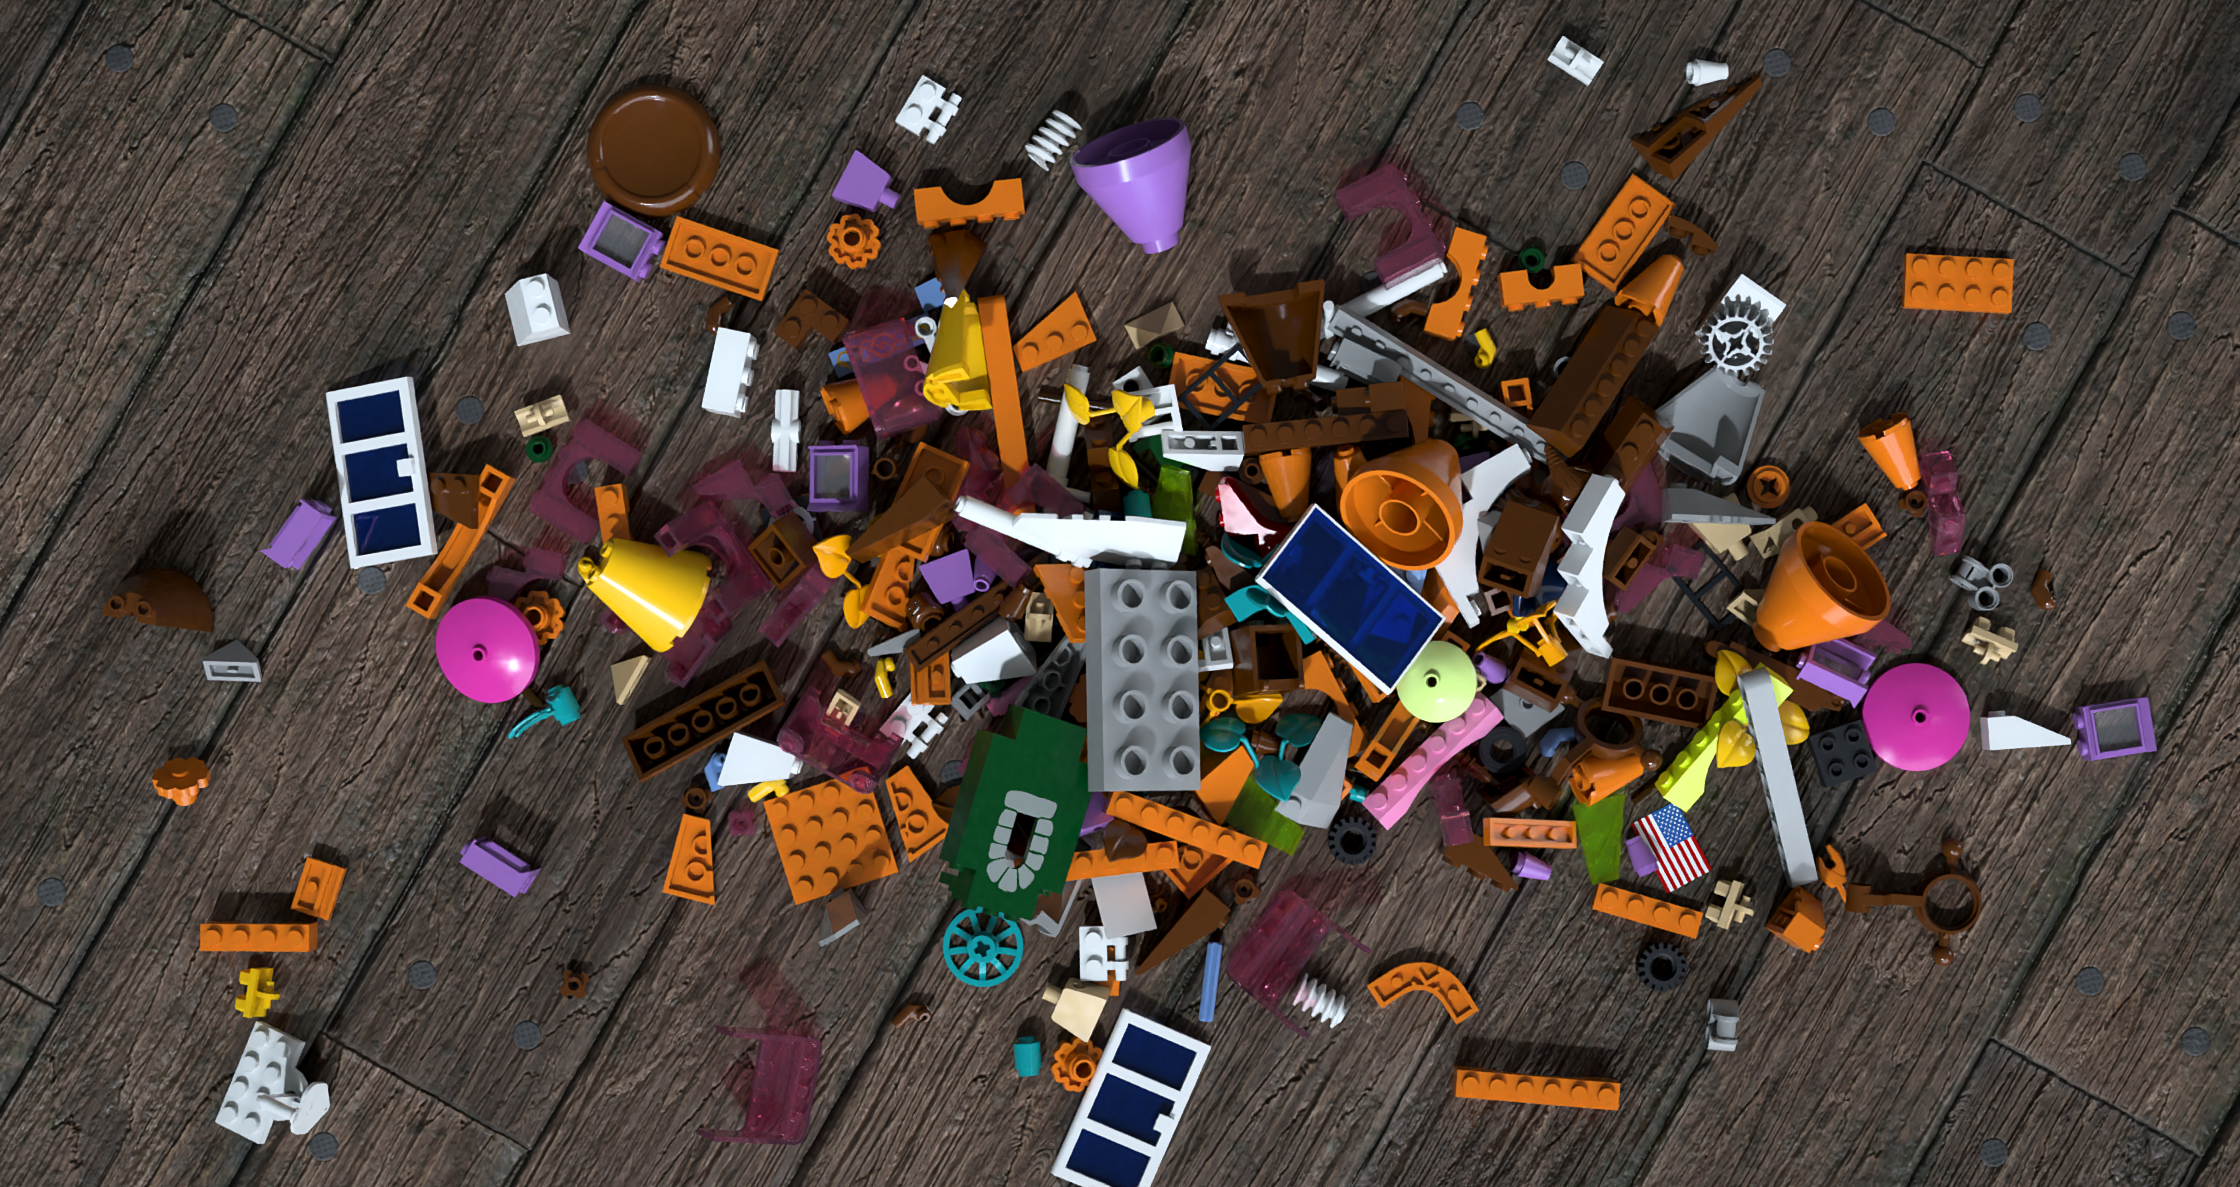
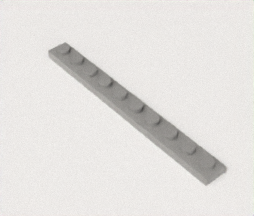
(1441, 382)

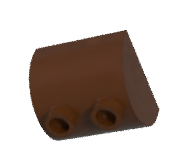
(1512, 796)

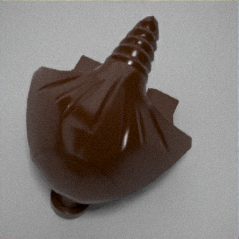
(1563, 483)

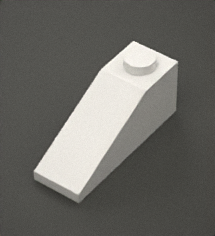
(1204, 448)
(2011, 732)

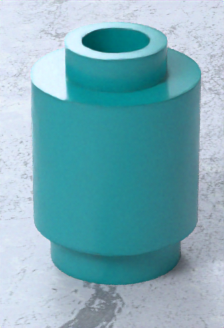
(1137, 504)
(1027, 1056)

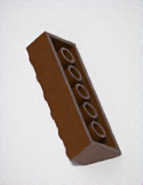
(1592, 378)
(703, 720)

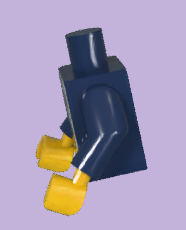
(1551, 589)

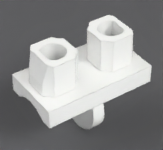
(1575, 60)

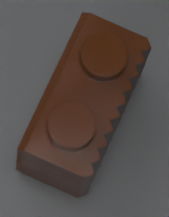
(1626, 557)

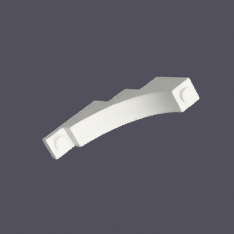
(1484, 486)
(1588, 528)

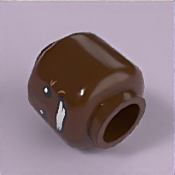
(924, 611)

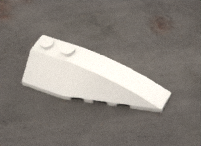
(1129, 543)

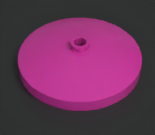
(487, 649)
(1890, 714)

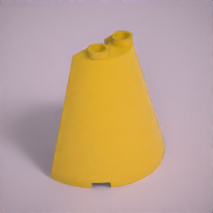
(958, 360)
(650, 590)

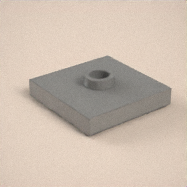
(1520, 713)

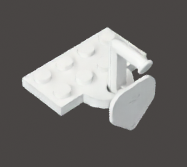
(264, 1088)

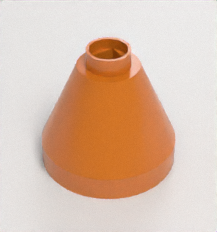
(1407, 505)
(1820, 591)

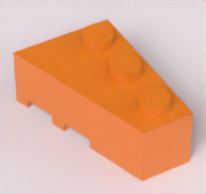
(1799, 920)

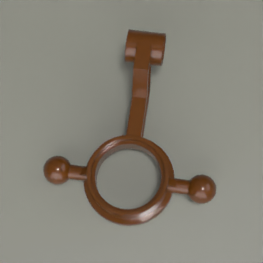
(1548, 790)
(1861, 897)

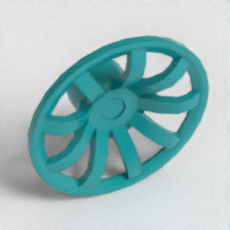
(982, 948)

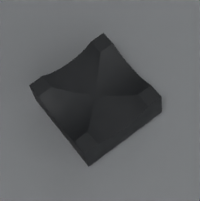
(1841, 753)

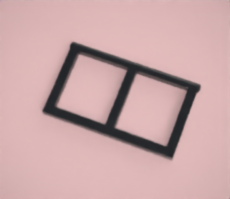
(1210, 372)
(1694, 598)

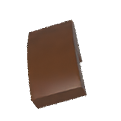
(1698, 240)

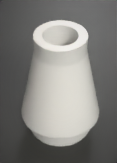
(1703, 72)

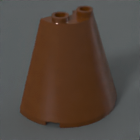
(1279, 333)
(162, 599)

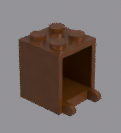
(1266, 668)

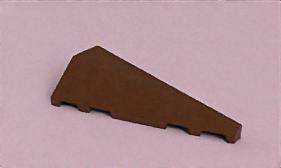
(1678, 143)
(954, 260)

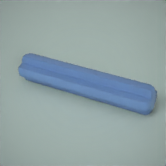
(1210, 981)

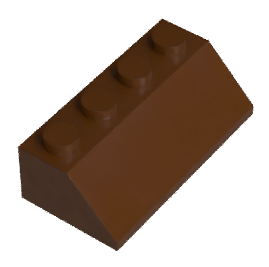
(1629, 443)
(1658, 691)

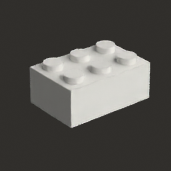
(730, 372)

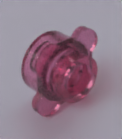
(735, 819)

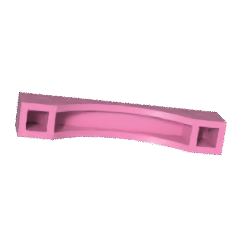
(1399, 790)

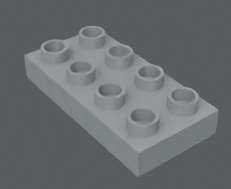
(1142, 680)

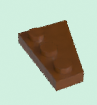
(455, 496)

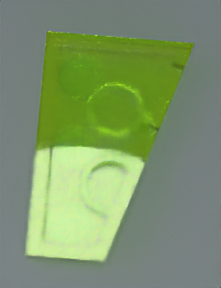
(1174, 503)
(1256, 815)
(1600, 836)

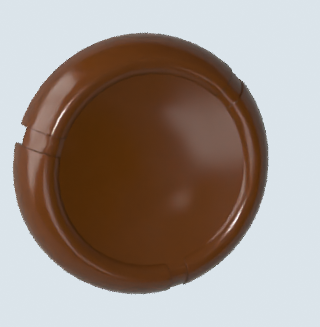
(653, 150)

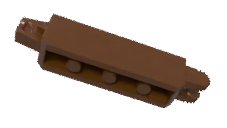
(1805, 694)

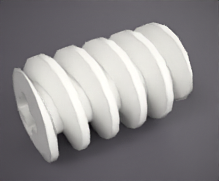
(1052, 138)
(1320, 1000)

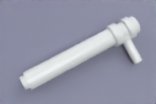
(1379, 297)
(1222, 341)
(1065, 435)
(1002, 522)

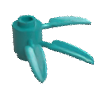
(561, 705)

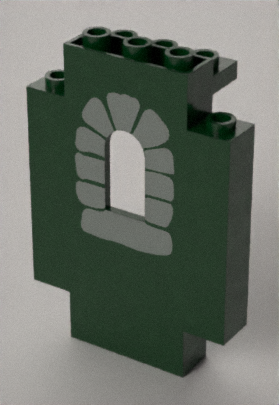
(1026, 771)

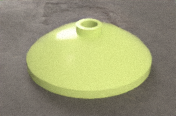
(1454, 686)

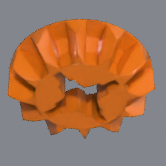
(1780, 486)

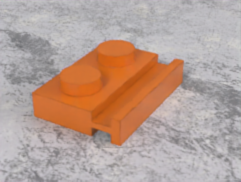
(1860, 526)
(932, 683)
(318, 888)

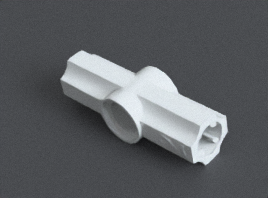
(786, 430)

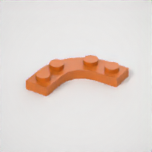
(1425, 977)

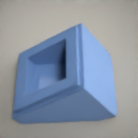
(930, 295)

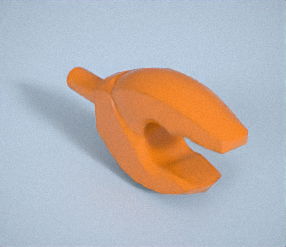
(1836, 874)

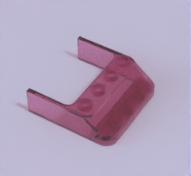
(1279, 950)
(779, 1090)

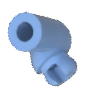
(1553, 738)
(713, 770)

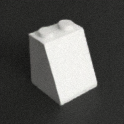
(1744, 292)
(536, 309)
(994, 654)
(756, 760)

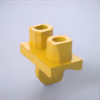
(258, 993)

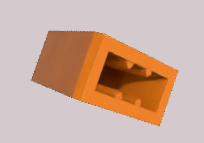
(1221, 781)

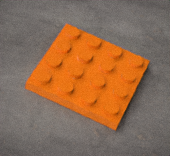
(829, 839)

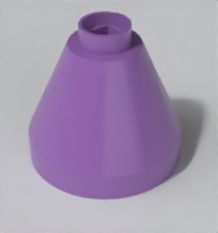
(1139, 179)

